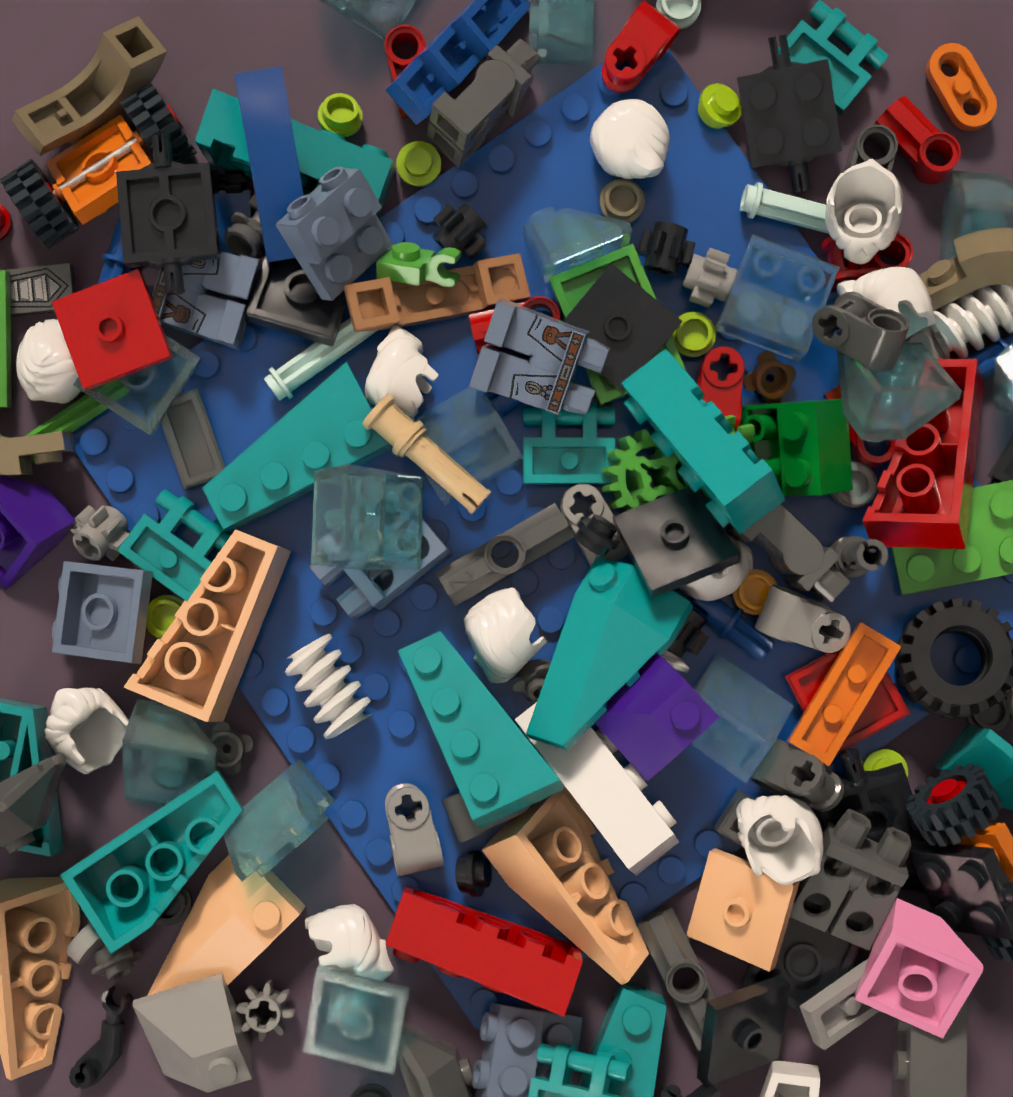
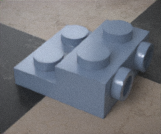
(335, 231)
(102, 612)
(512, 1044)

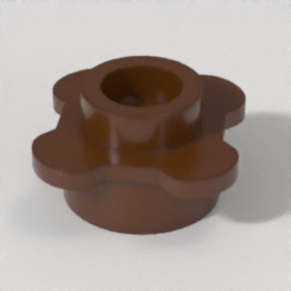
(782, 378)

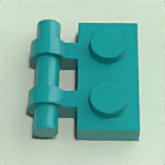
(812, 45)
(567, 459)
(170, 558)
(565, 1059)

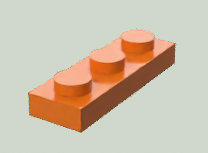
(844, 693)

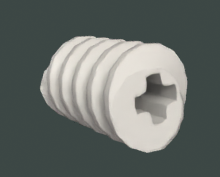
(972, 318)
(327, 686)

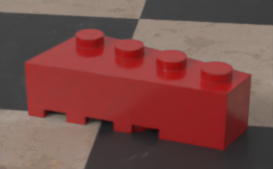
(930, 478)
(485, 949)

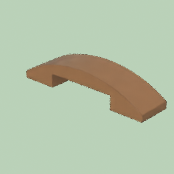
(387, 303)

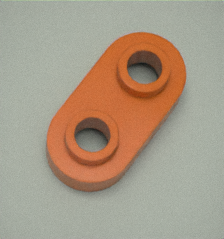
(965, 87)

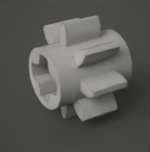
(709, 277)
(99, 532)
(254, 1016)

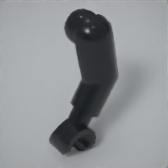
(108, 1048)

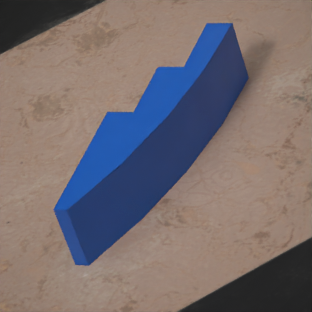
(454, 54)
(270, 152)

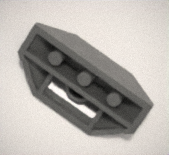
(28, 801)
(432, 1065)

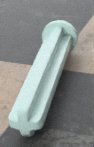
(783, 207)
(313, 360)

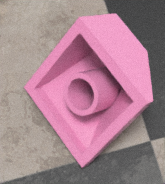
(918, 970)

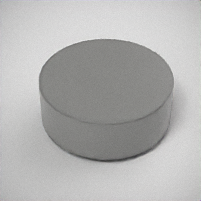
(864, 487)
(84, 944)

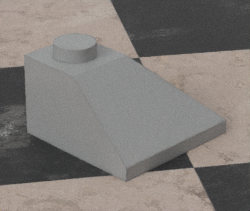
(197, 1034)

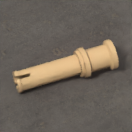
(410, 440)

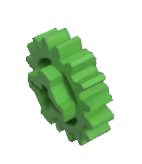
(630, 477)

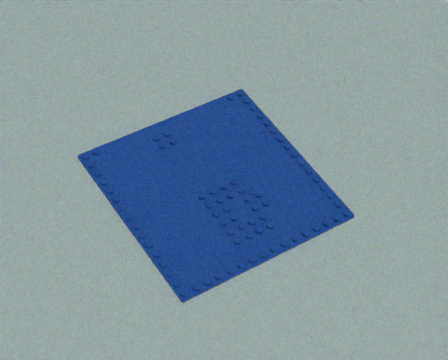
(523, 170)

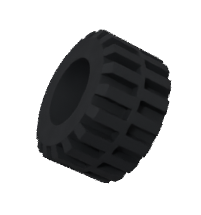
(983, 630)

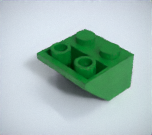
(803, 445)

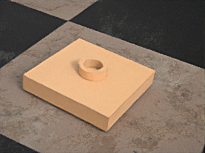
(741, 910)

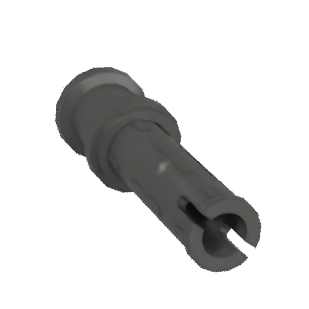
(862, 552)

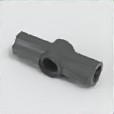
(532, 539)
(671, 952)

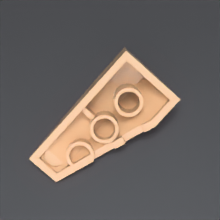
(558, 872)
(228, 927)
(35, 931)

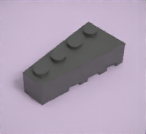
(928, 1064)

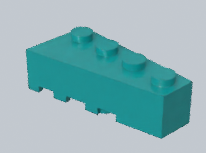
(224, 146)
(701, 438)
(281, 464)
(481, 743)
(634, 1035)

